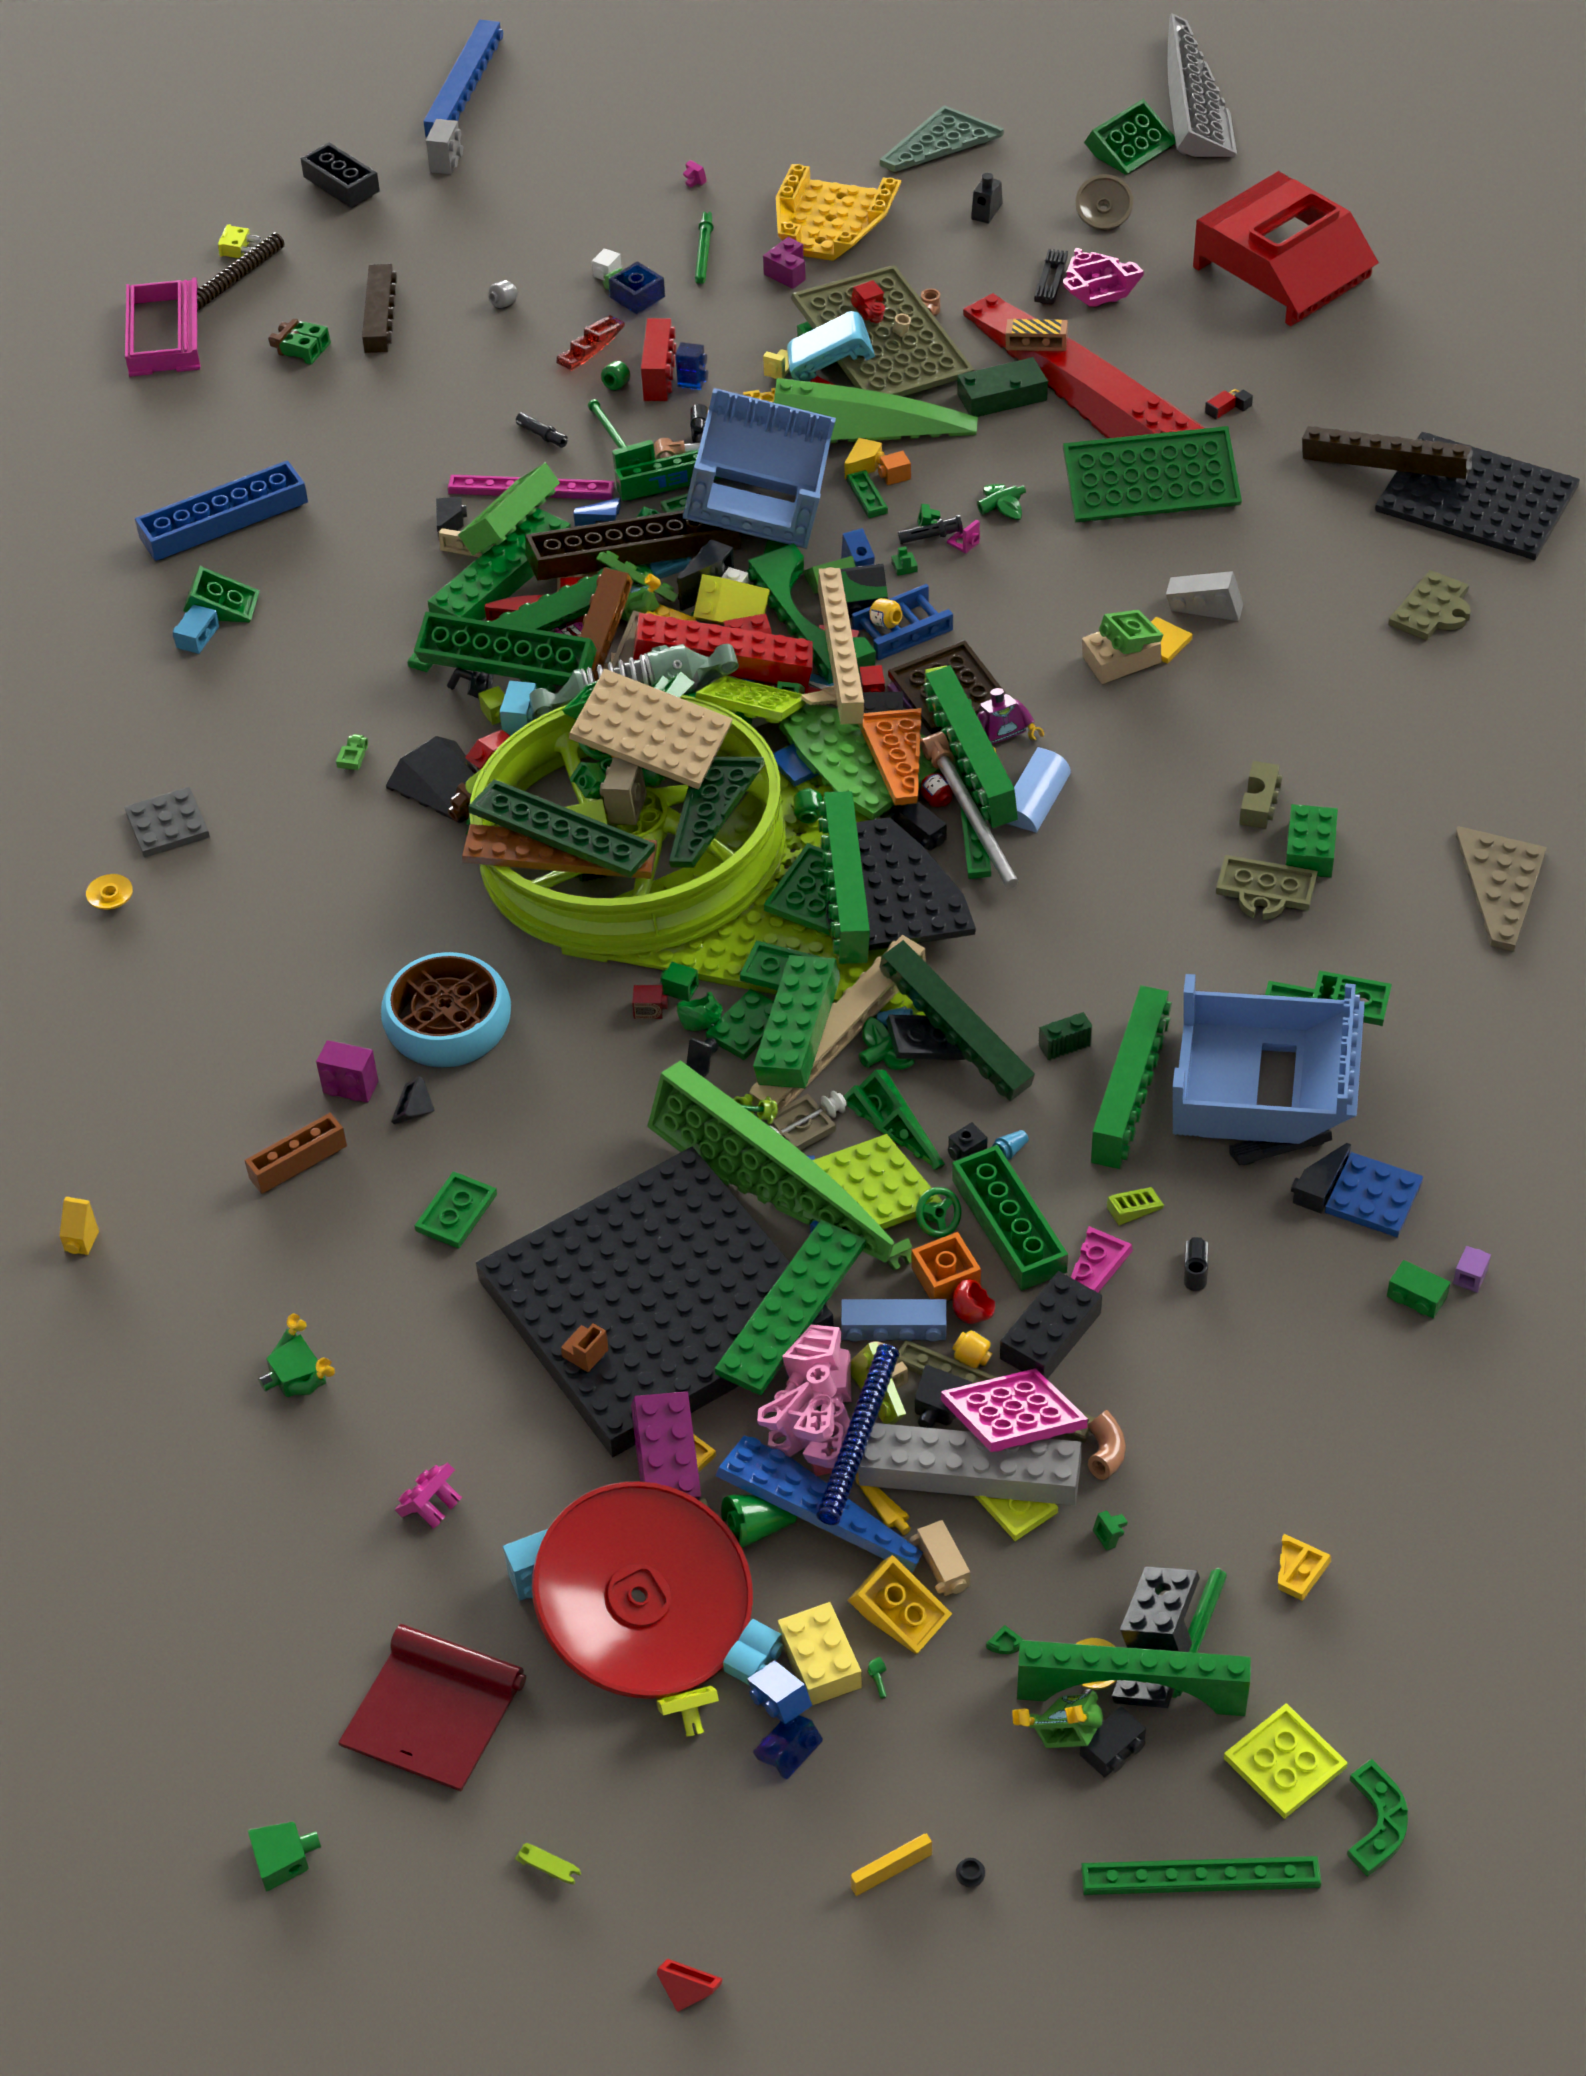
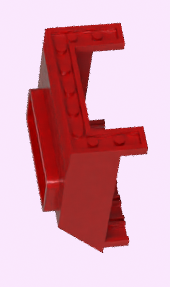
(1303, 269)

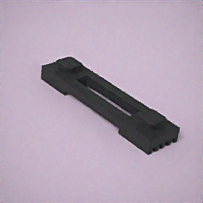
(1053, 260)
(1249, 1151)

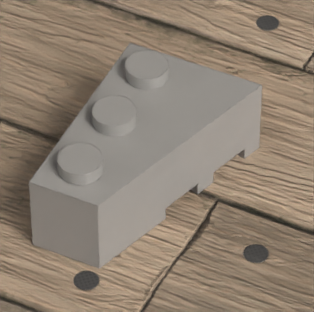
(1206, 595)

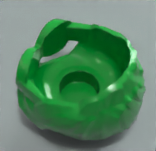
(699, 1013)

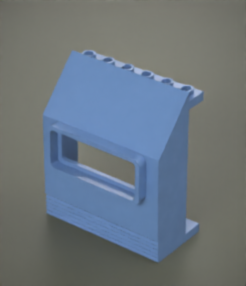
(764, 448)
(1222, 1060)

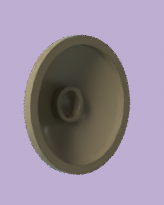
(1108, 192)

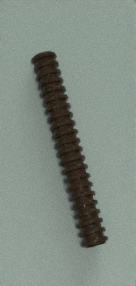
(238, 269)

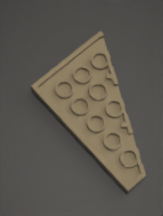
(1503, 880)

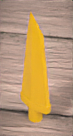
(886, 1508)

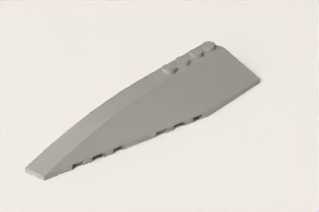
(1198, 113)

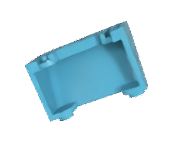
(827, 345)

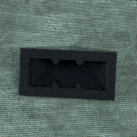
(413, 1101)

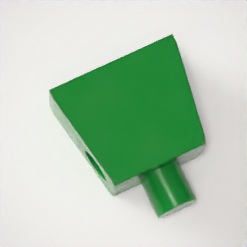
(281, 1852)

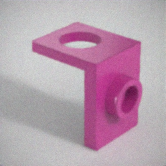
(970, 537)

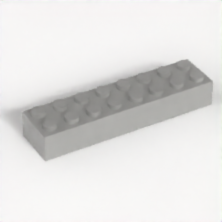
(963, 1466)

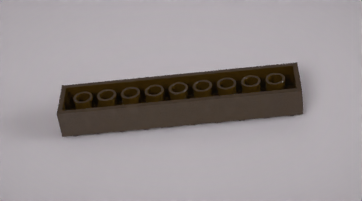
(632, 539)

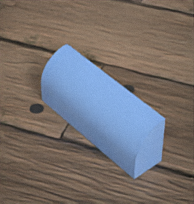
(1039, 788)

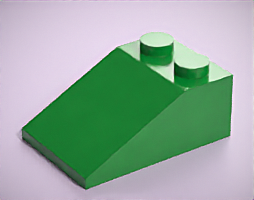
(227, 596)

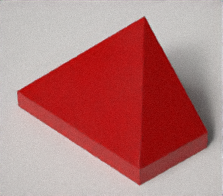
(686, 1984)

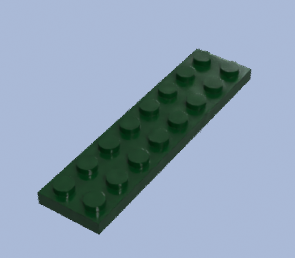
(562, 828)

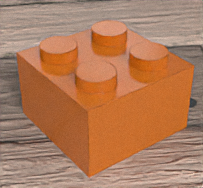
(944, 1265)

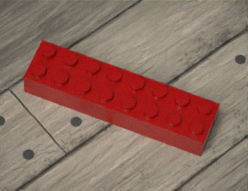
(758, 654)

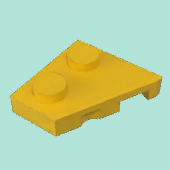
(1300, 1567)

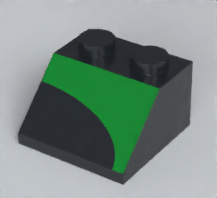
(863, 586)

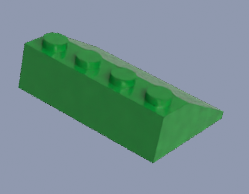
(1130, 138)

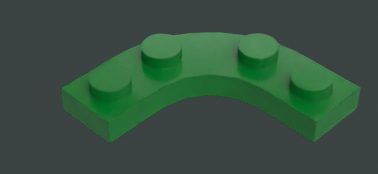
(1391, 1814)

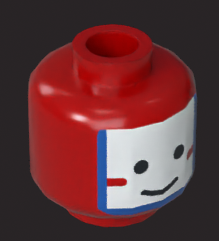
(936, 790)

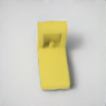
(776, 364)

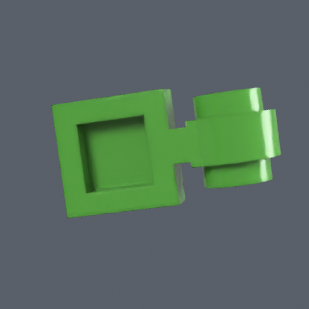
(352, 754)

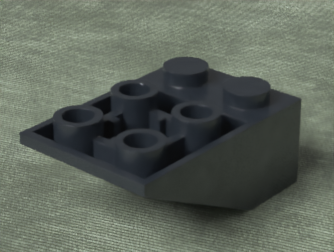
(711, 560)

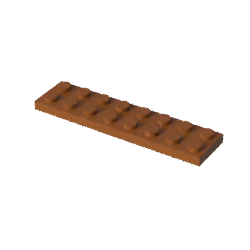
(511, 849)

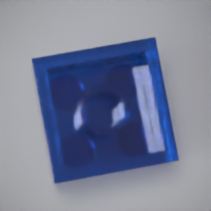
(637, 287)

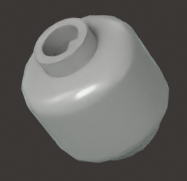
(502, 294)

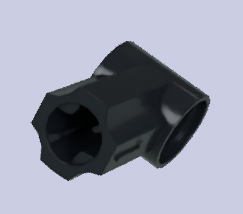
(1196, 1264)

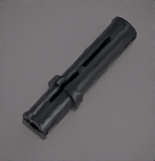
(547, 433)

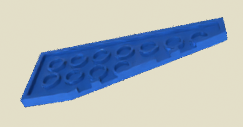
(798, 1491)

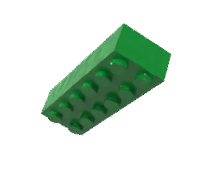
(797, 1022)
(1009, 1217)

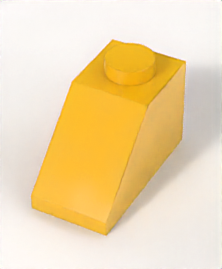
(864, 456)
(77, 1226)

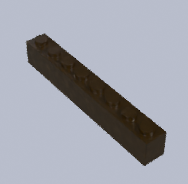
(1387, 452)

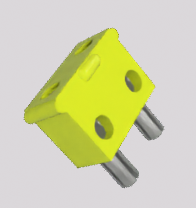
(235, 241)

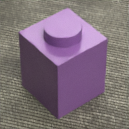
(1472, 1269)

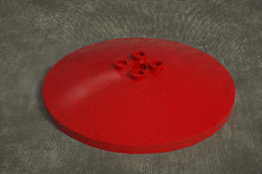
(651, 1543)

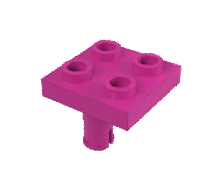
(427, 1484)

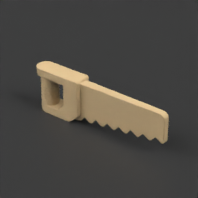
(822, 697)

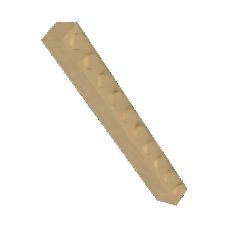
(840, 646)
(843, 1023)

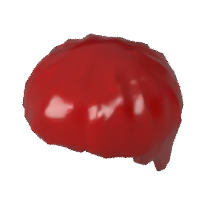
(972, 1303)

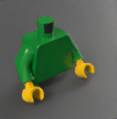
(294, 1364)

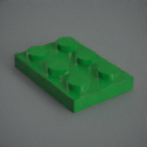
(767, 964)
(743, 1024)
(455, 1210)

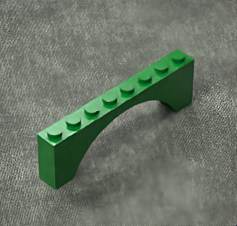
(778, 573)
(1212, 1678)

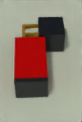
(1226, 401)

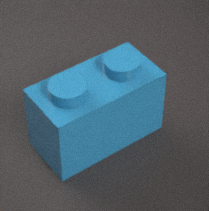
(195, 629)

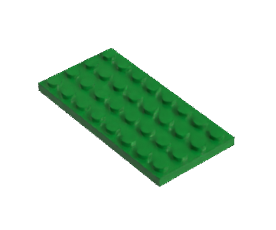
(1151, 474)

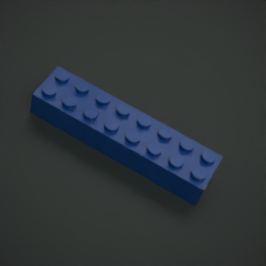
(221, 510)

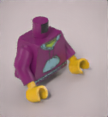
(1005, 718)

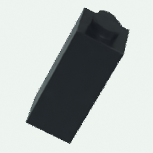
(920, 824)

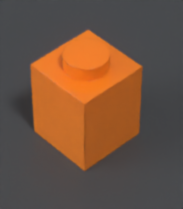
(895, 468)

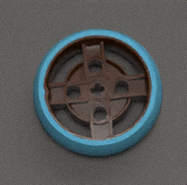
(445, 1009)

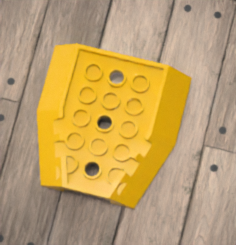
(829, 212)

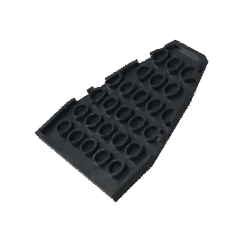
(906, 889)

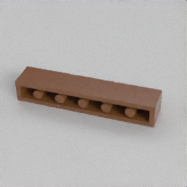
(605, 613)

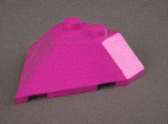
(1100, 278)

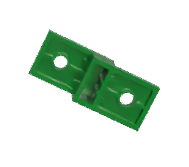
(1332, 986)

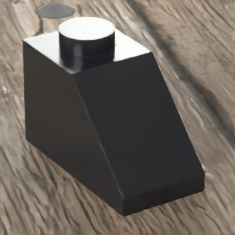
(450, 513)

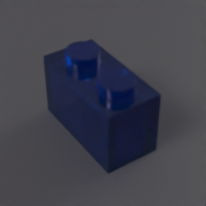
(691, 366)

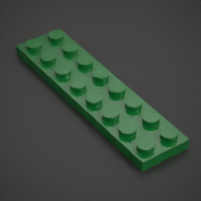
(790, 1307)

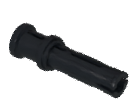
(941, 528)

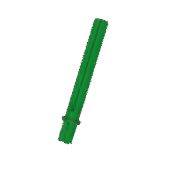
(705, 227)
(1204, 1611)

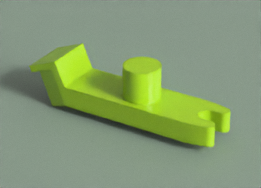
(547, 1863)

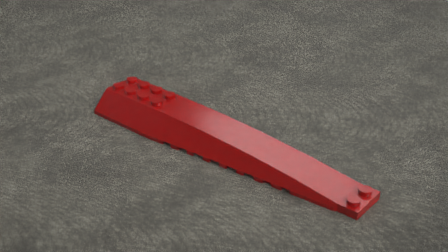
(1088, 383)

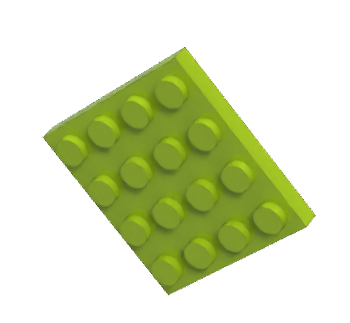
(752, 698)
(878, 1179)

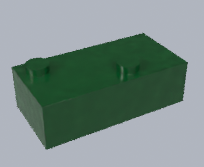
(1002, 387)

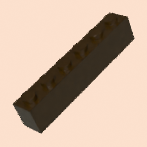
(379, 308)

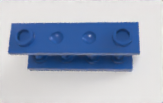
(910, 635)

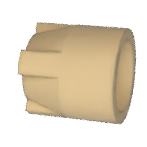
(901, 324)

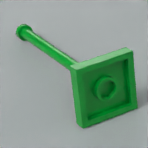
(625, 455)

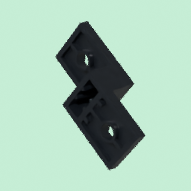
(1156, 1624)

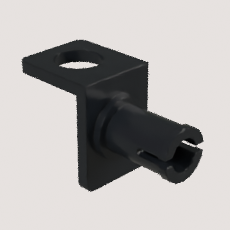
(700, 1055)

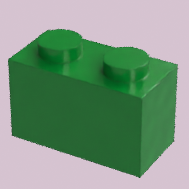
(1418, 1289)

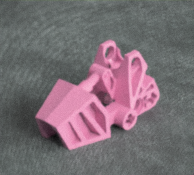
(817, 1376)

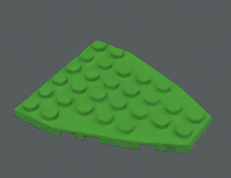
(843, 757)

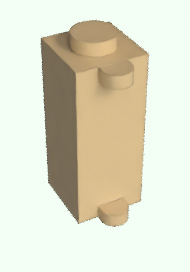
(943, 1558)

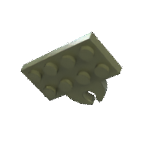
(1433, 606)
(1266, 885)

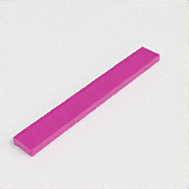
(497, 485)

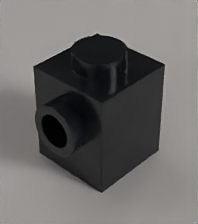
(966, 1142)

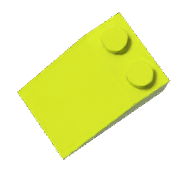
(728, 599)

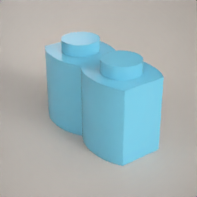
(753, 1651)

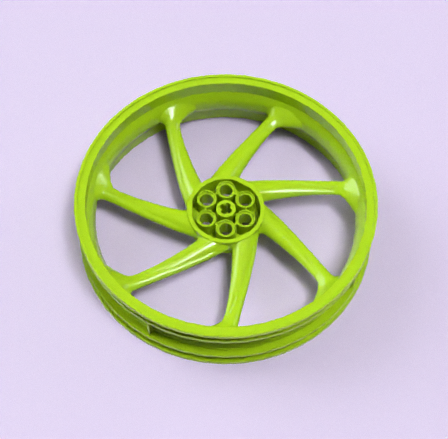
(645, 919)

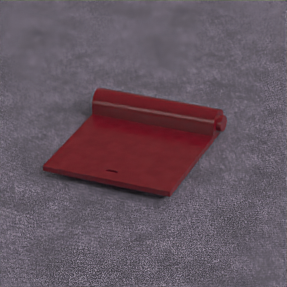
(433, 1707)

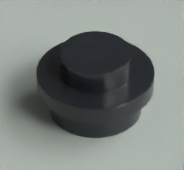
(970, 1872)

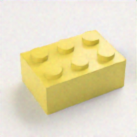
(820, 1653)

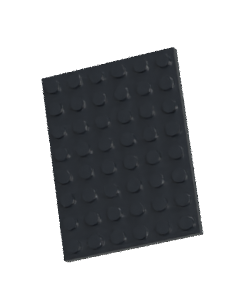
(1498, 504)

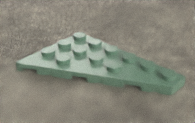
(939, 136)

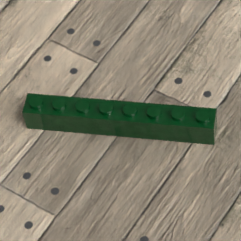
(956, 1020)

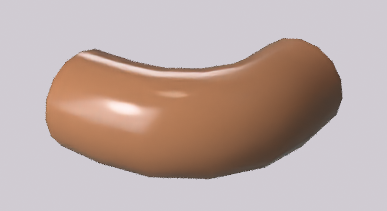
(1111, 1446)

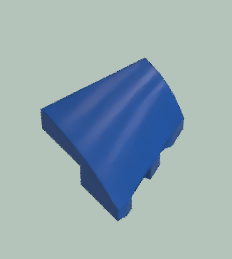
(596, 512)

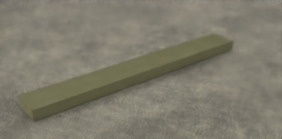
(917, 1356)

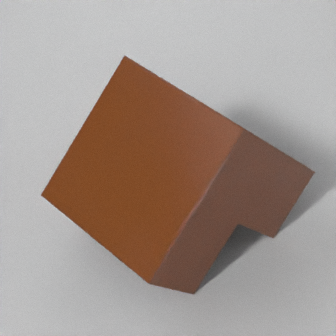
(586, 1346)

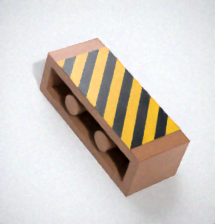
(1036, 334)

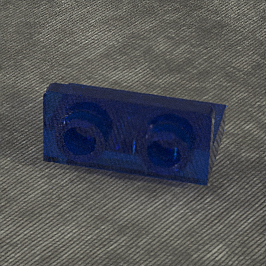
(789, 1745)

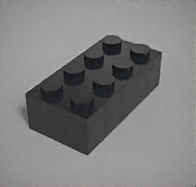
(340, 174)
(1051, 1325)

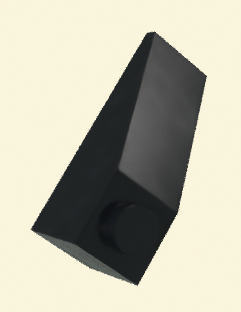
(1320, 1179)

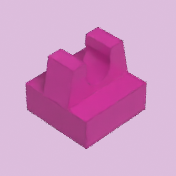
(694, 173)

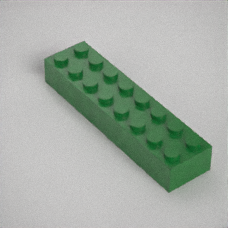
(494, 573)
(502, 649)
(971, 747)
(844, 878)
(1130, 1077)

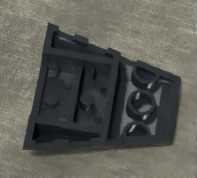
(432, 774)

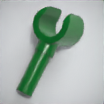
(876, 1668)

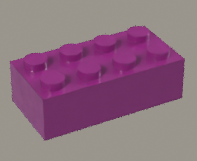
(666, 1441)

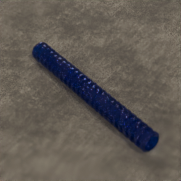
(857, 1435)

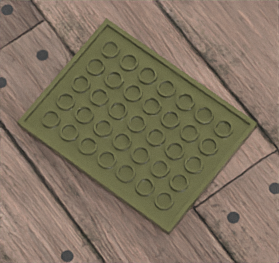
(901, 364)

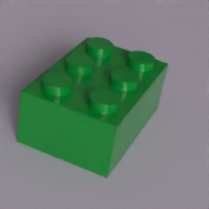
(1312, 838)

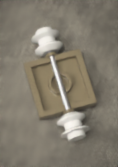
(806, 1122)

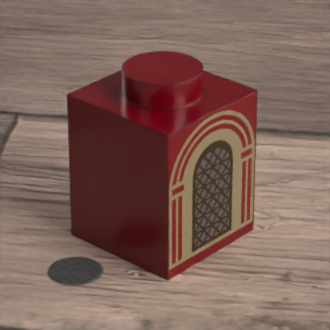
(649, 1002)

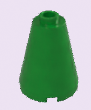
(753, 1518)

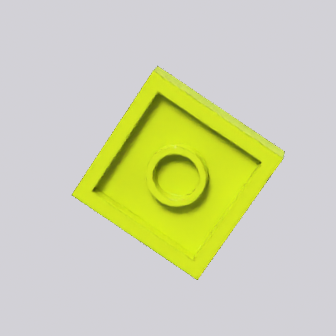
(688, 1705)

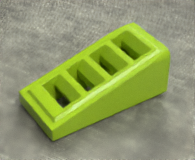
(1130, 1213)

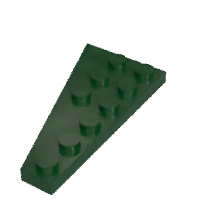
(711, 806)

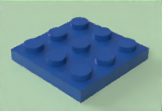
(1374, 1194)

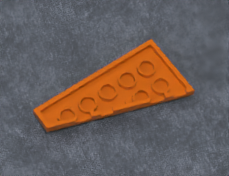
(895, 746)

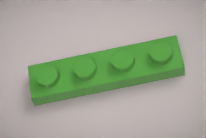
(610, 560)

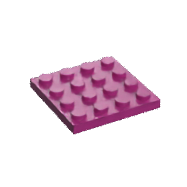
(1013, 1410)

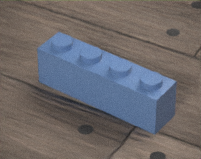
(893, 1319)

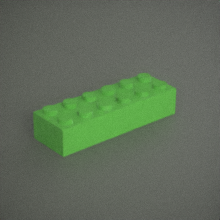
(509, 510)

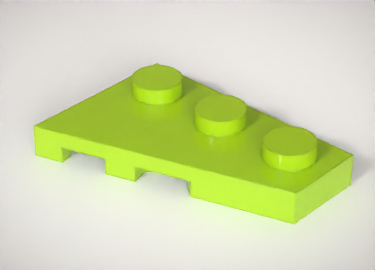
(891, 1408)

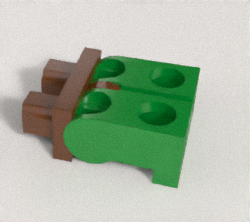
(300, 340)

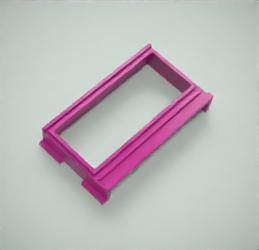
(179, 359)

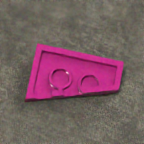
(1100, 1259)

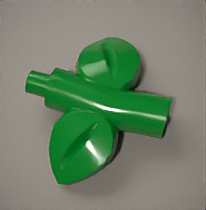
(1003, 499)
(880, 1047)

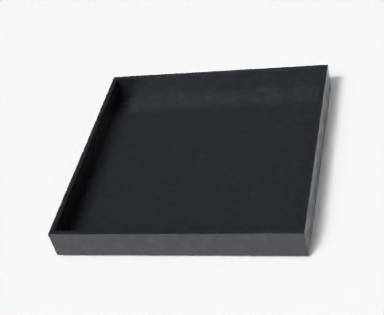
(658, 1266)

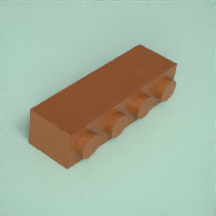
(295, 1153)

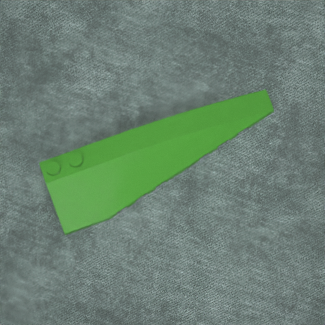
(872, 413)

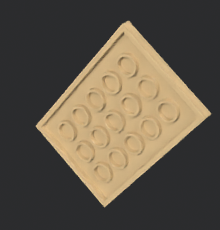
(651, 728)

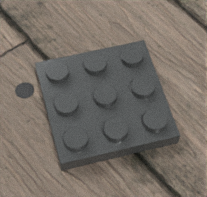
(167, 822)

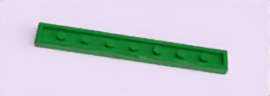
(1200, 1875)

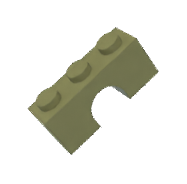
(1257, 807)

